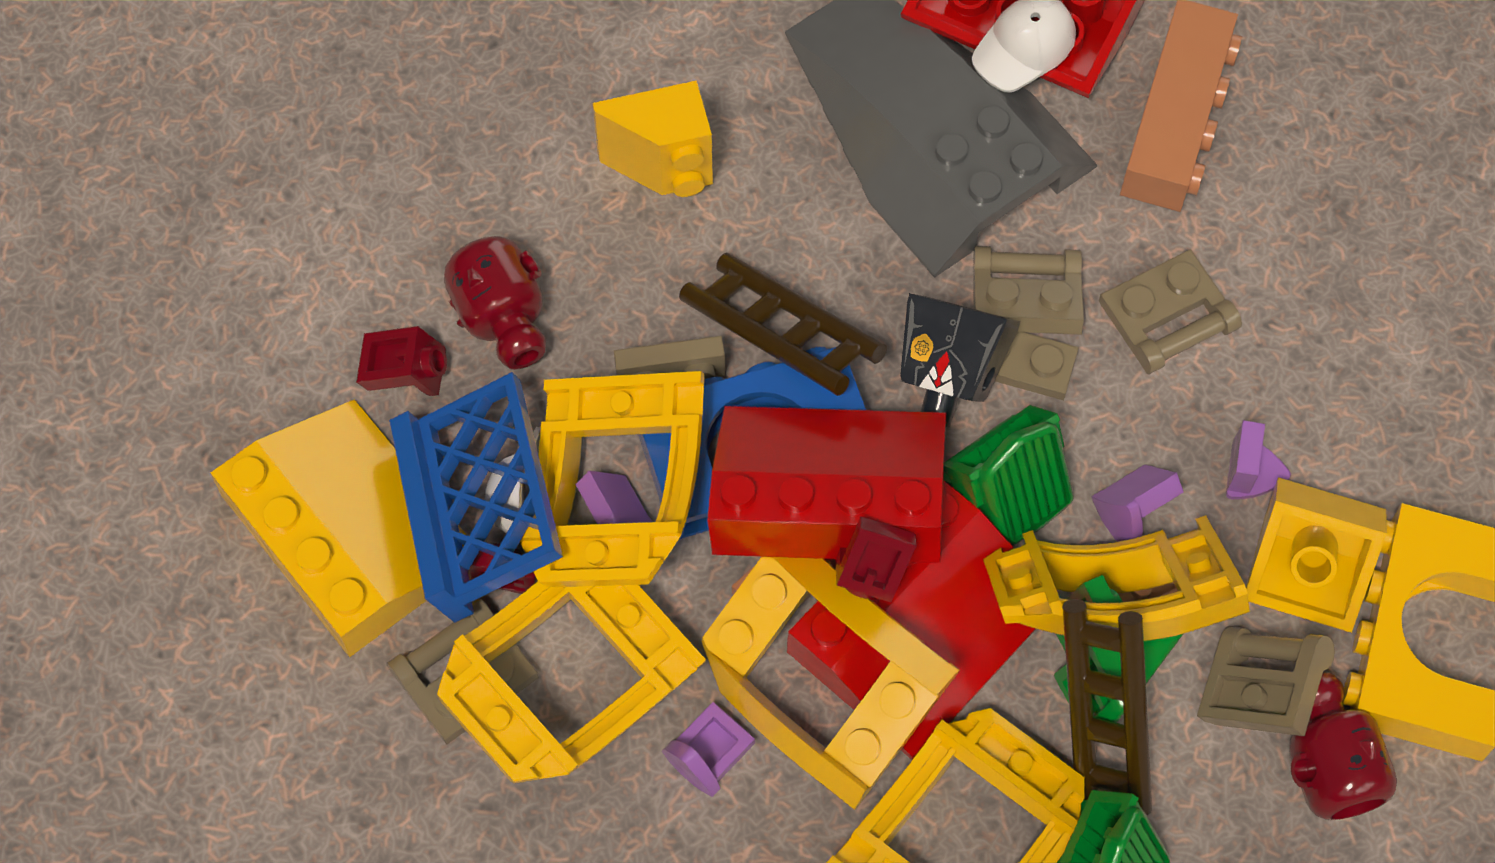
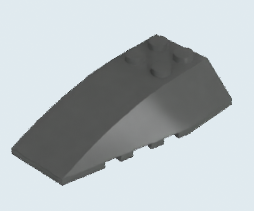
(926, 130)

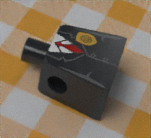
(952, 352)

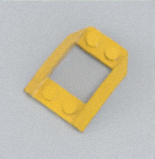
(610, 408)
(1195, 561)
(884, 715)
(507, 726)
(1001, 757)

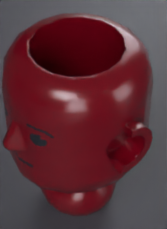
(498, 298)
(1341, 758)

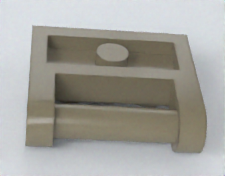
(1161, 297)
(1036, 303)
(510, 666)
(1259, 696)

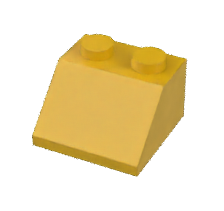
(657, 138)
(1316, 554)

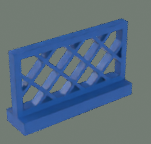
(436, 517)

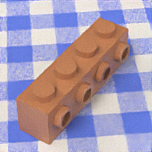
(1179, 106)

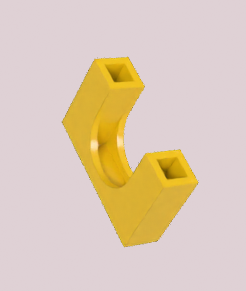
(1402, 694)

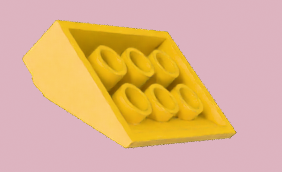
(331, 519)

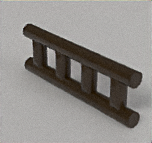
(788, 346)
(1128, 688)

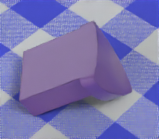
(1252, 466)
(611, 498)
(1133, 498)
(708, 749)

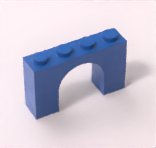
(760, 386)

